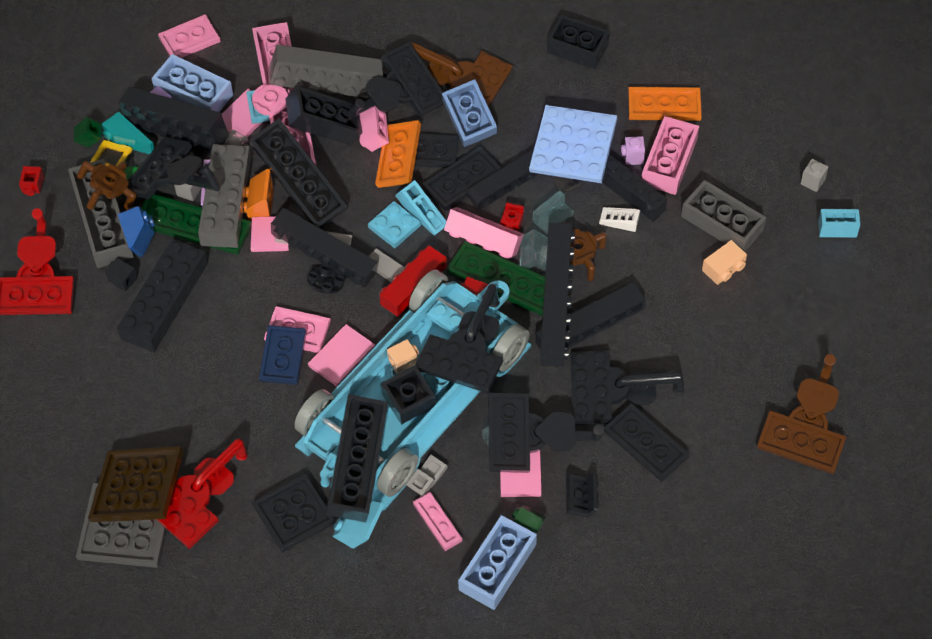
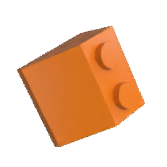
(259, 195)

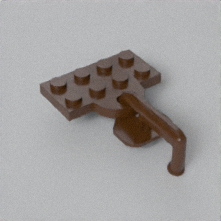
(486, 70)
(802, 436)

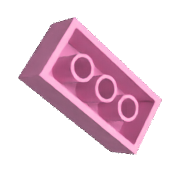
(670, 155)

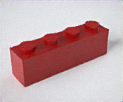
(398, 293)

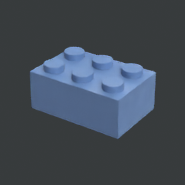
(469, 113)

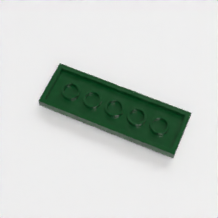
(183, 221)
(525, 286)

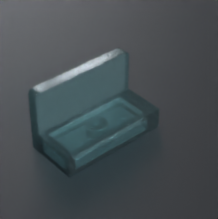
(552, 211)
(533, 250)

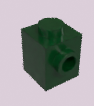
(87, 132)
(528, 518)

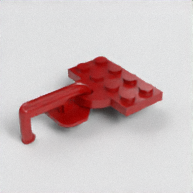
(41, 290)
(187, 512)

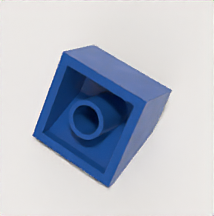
(137, 229)

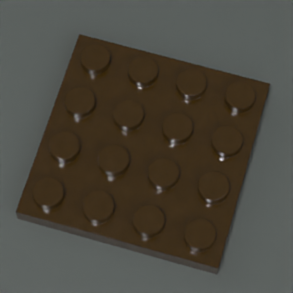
(136, 484)

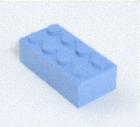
(193, 84)
(497, 562)

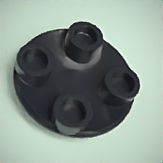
(325, 280)

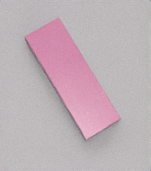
(437, 521)

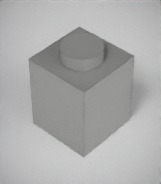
(814, 175)
(187, 191)

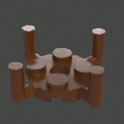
(103, 186)
(588, 252)

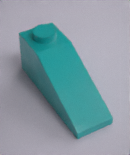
(123, 132)

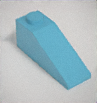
(421, 207)

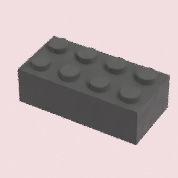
(723, 216)

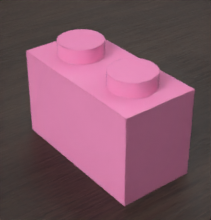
(373, 129)

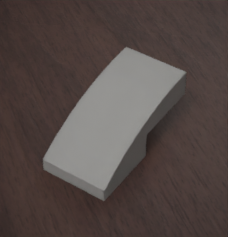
(427, 476)

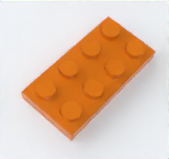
(657, 102)
(398, 155)

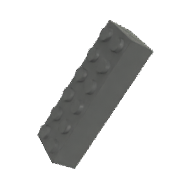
(322, 71)
(224, 208)
(102, 222)

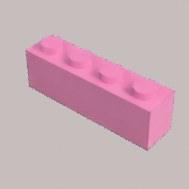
(483, 232)

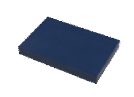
(282, 355)

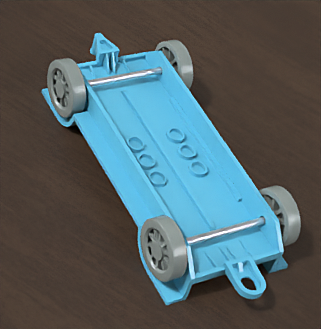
(405, 444)

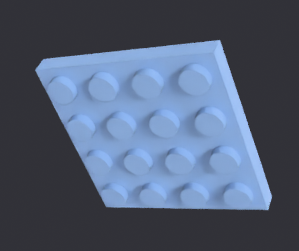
(573, 144)

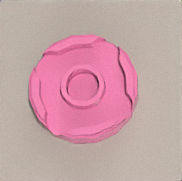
(269, 99)

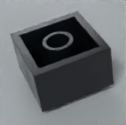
(408, 394)

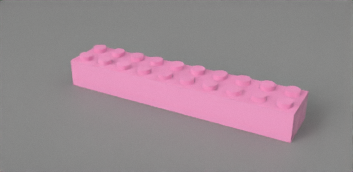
(265, 42)

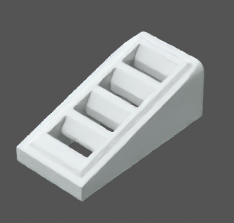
(625, 224)

